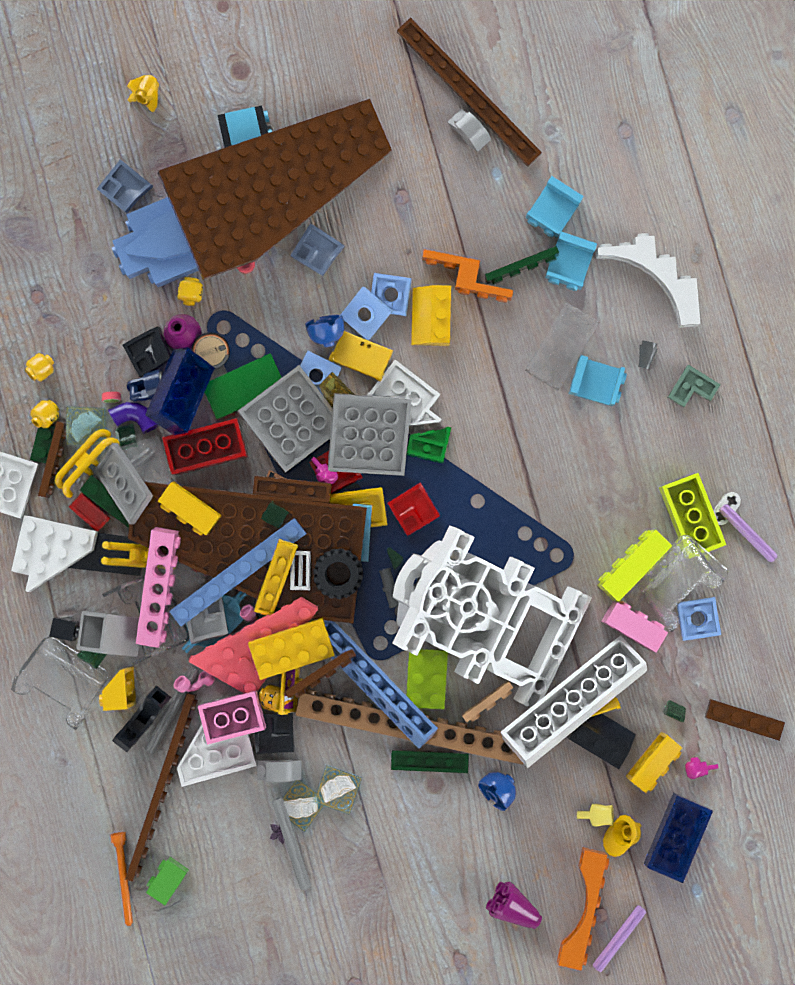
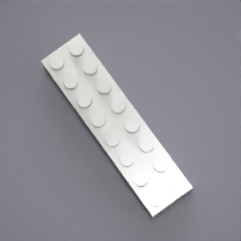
(574, 701)

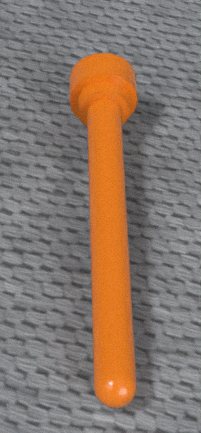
(118, 840)

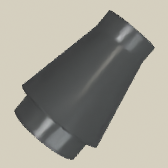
(647, 353)

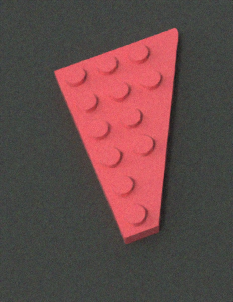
(231, 656)

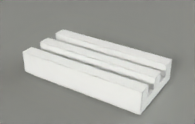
(300, 577)

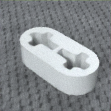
(724, 501)

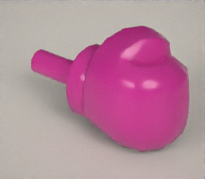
(323, 474)
(697, 769)

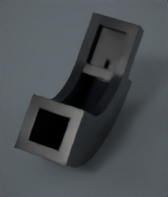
(142, 719)

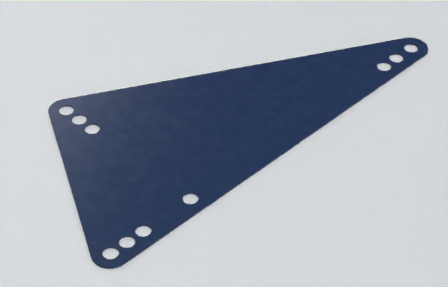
(449, 489)

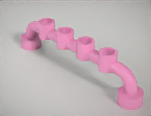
(183, 684)

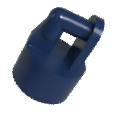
(144, 387)

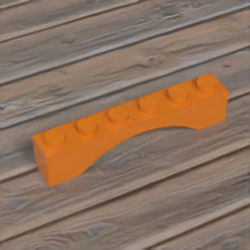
(573, 948)

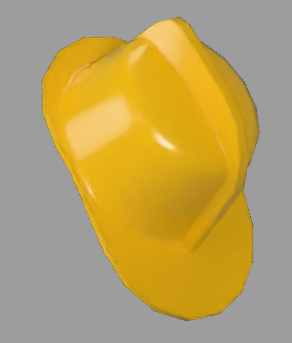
(621, 835)

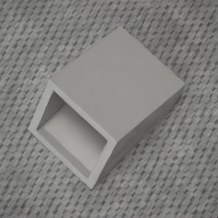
(108, 634)

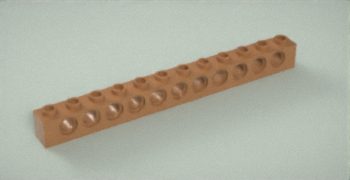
(457, 743)

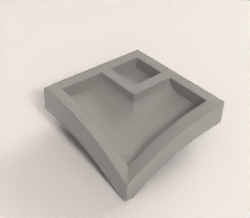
(208, 623)

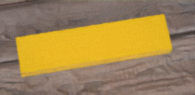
(275, 577)

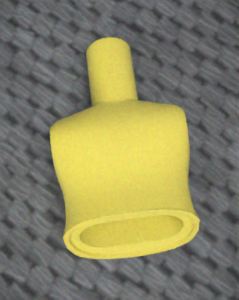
(598, 815)

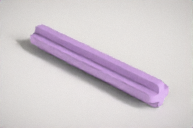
(748, 532)
(619, 938)

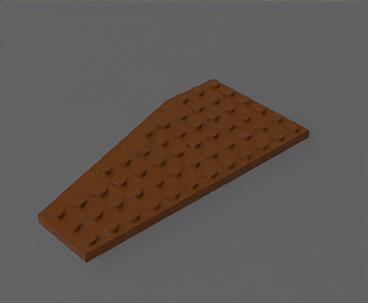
(264, 188)
(241, 530)

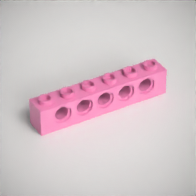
(146, 634)

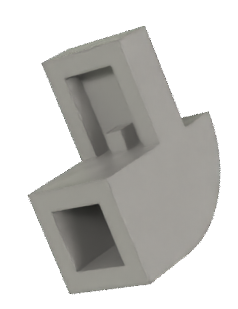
(470, 129)
(279, 770)

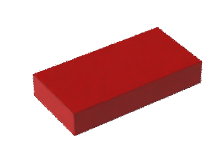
(89, 512)

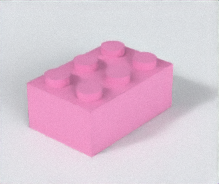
(635, 625)
(231, 717)

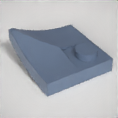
(124, 186)
(317, 250)

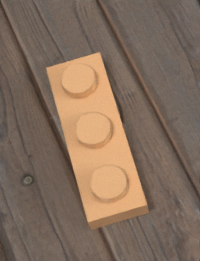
(487, 702)

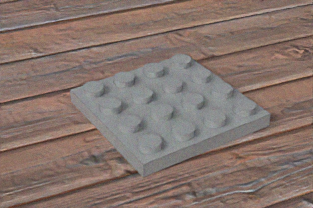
(290, 418)
(369, 434)

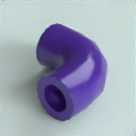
(132, 412)

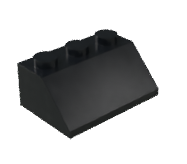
(604, 739)

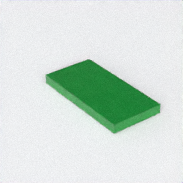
(242, 385)

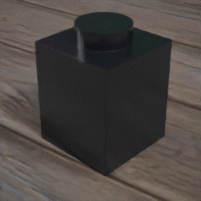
(64, 629)

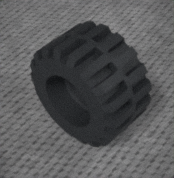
(331, 589)

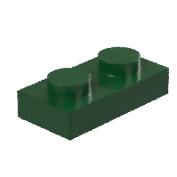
(42, 444)

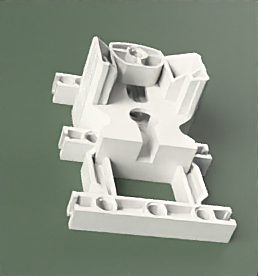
(476, 611)

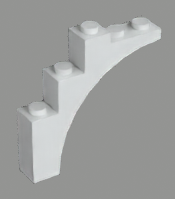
(642, 254)

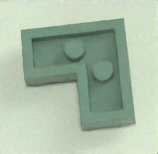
(693, 381)

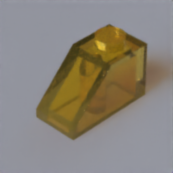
(332, 385)

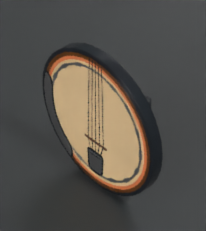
(212, 348)

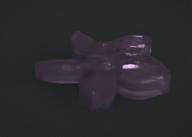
(277, 833)

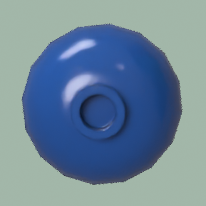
(326, 329)
(499, 789)

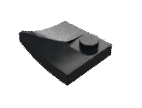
(148, 351)
(277, 736)

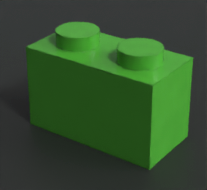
(167, 880)

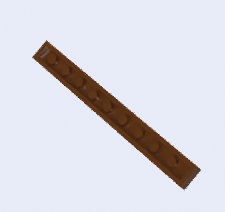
(469, 92)
(159, 794)

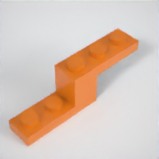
(467, 275)

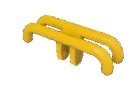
(83, 460)
(137, 556)

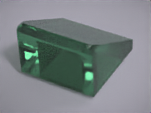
(126, 435)
(274, 515)
(395, 558)
(92, 658)
(675, 711)

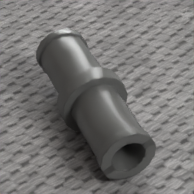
(388, 583)

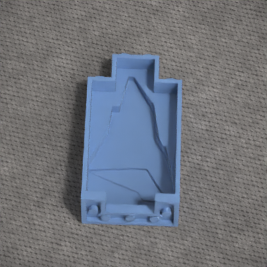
(154, 245)

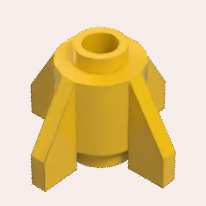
(144, 91)

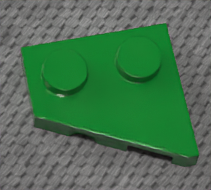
(429, 445)

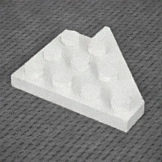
(215, 759)

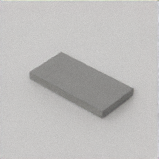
(123, 483)

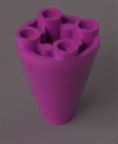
(186, 335)
(513, 907)

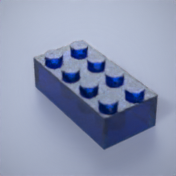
(180, 391)
(678, 837)

